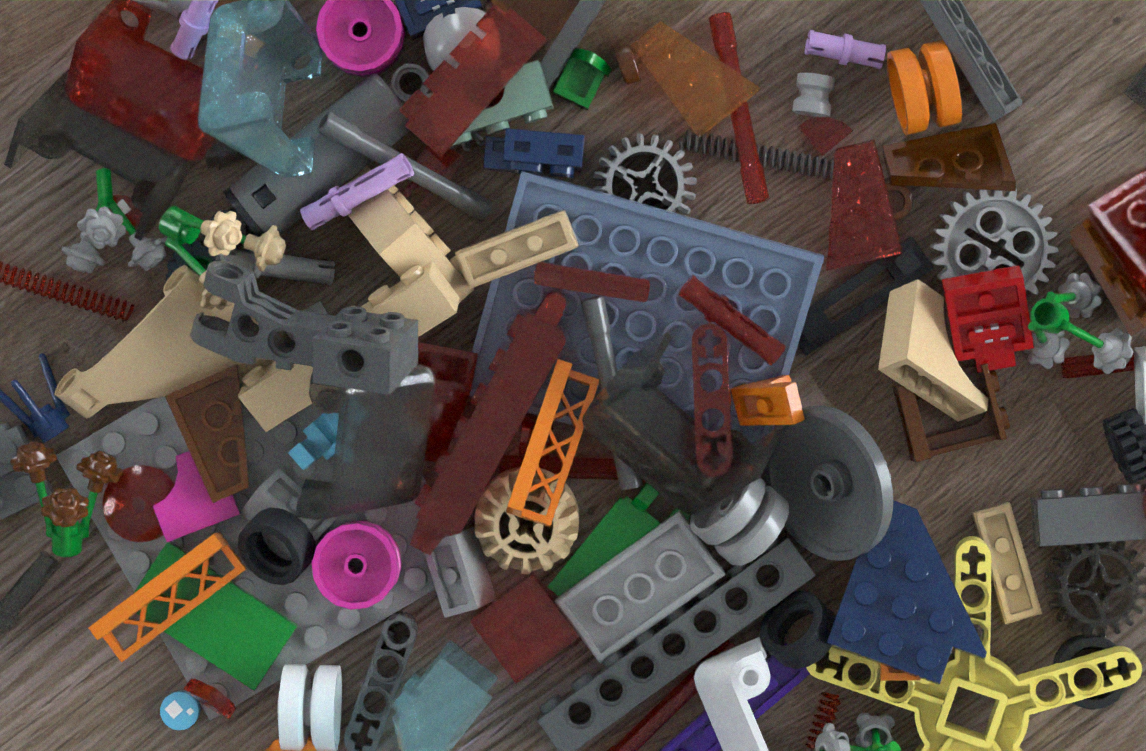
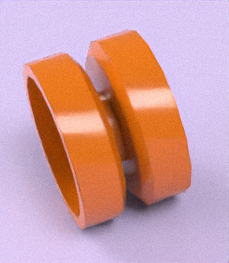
(924, 87)

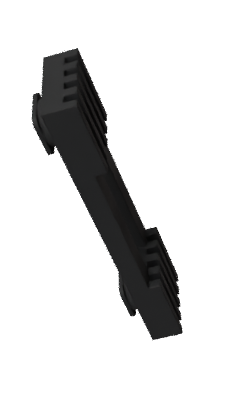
(903, 268)

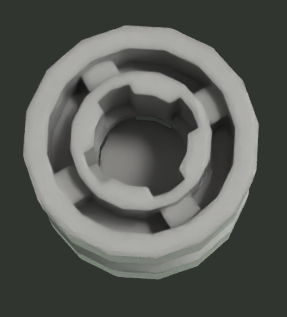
(814, 95)

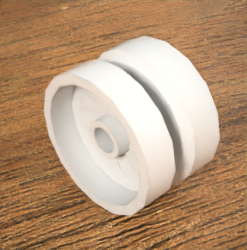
(306, 707)

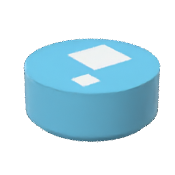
(180, 710)

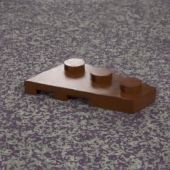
(952, 160)
(1111, 275)
(214, 431)

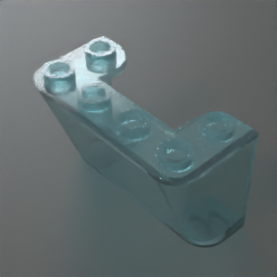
(245, 79)

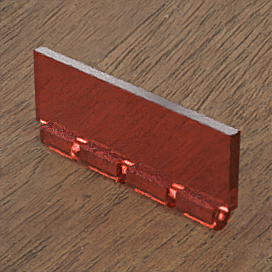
(481, 75)

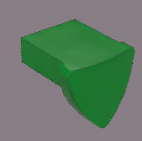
(582, 77)

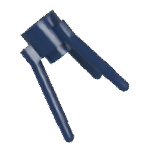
(44, 421)

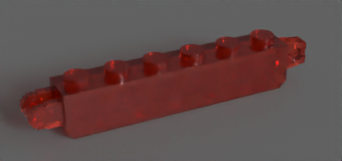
(492, 424)

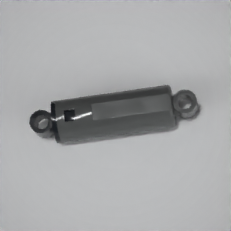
(269, 199)

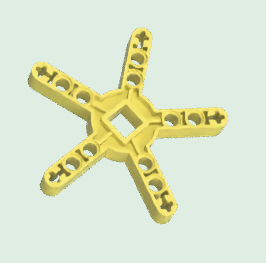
(1013, 693)

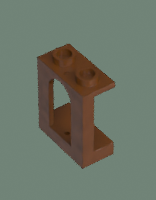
(989, 428)

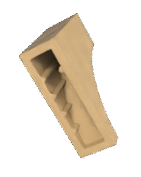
(920, 354)

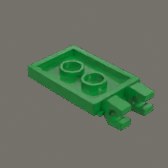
(615, 532)

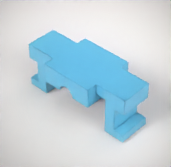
(319, 441)

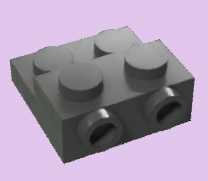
(16, 488)

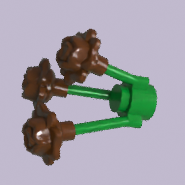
(66, 506)

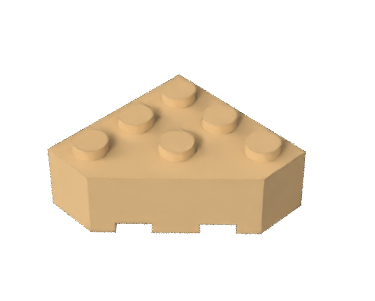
(404, 237)

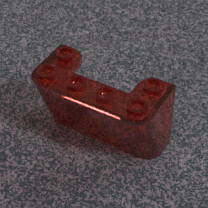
(137, 83)

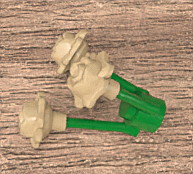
(221, 237)

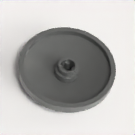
(833, 484)

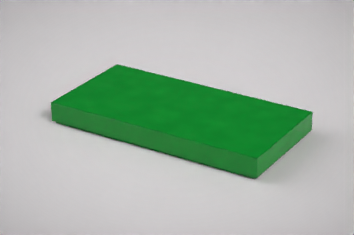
(225, 629)

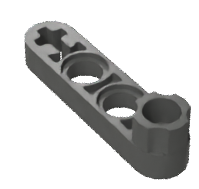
(569, 38)
(383, 684)

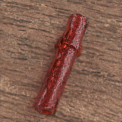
(725, 315)

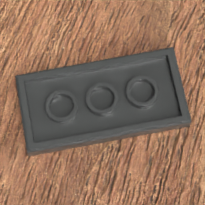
(973, 56)

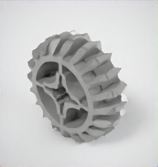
(661, 157)

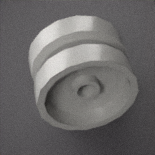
(743, 522)

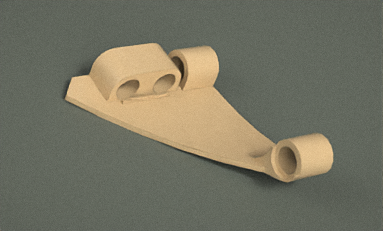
(155, 355)

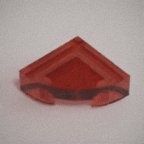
(824, 133)
(210, 697)

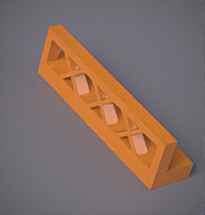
(538, 440)
(161, 583)

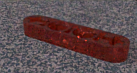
(712, 400)

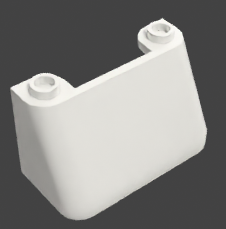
(724, 688)

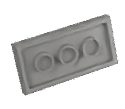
(639, 586)

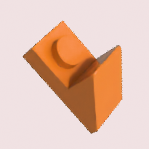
(768, 402)

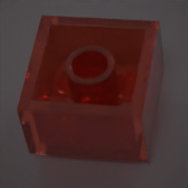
(524, 627)

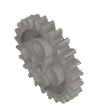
(1012, 218)

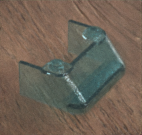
(442, 702)

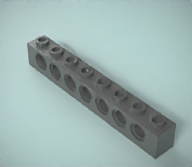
(571, 734)

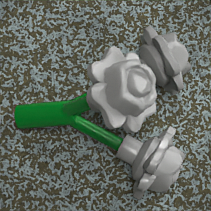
(104, 228)

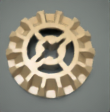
(547, 552)

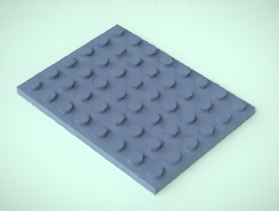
(631, 239)

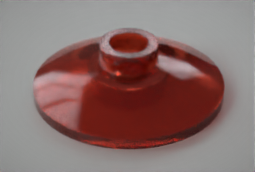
(141, 482)

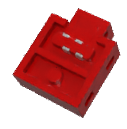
(988, 316)

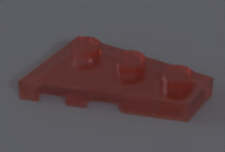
(861, 210)

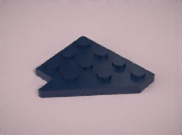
(904, 604)

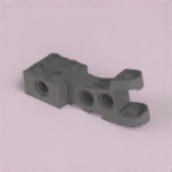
(345, 350)

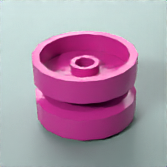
(365, 54)
(339, 580)

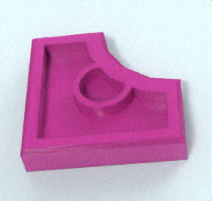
(189, 504)

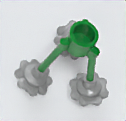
(1051, 318)

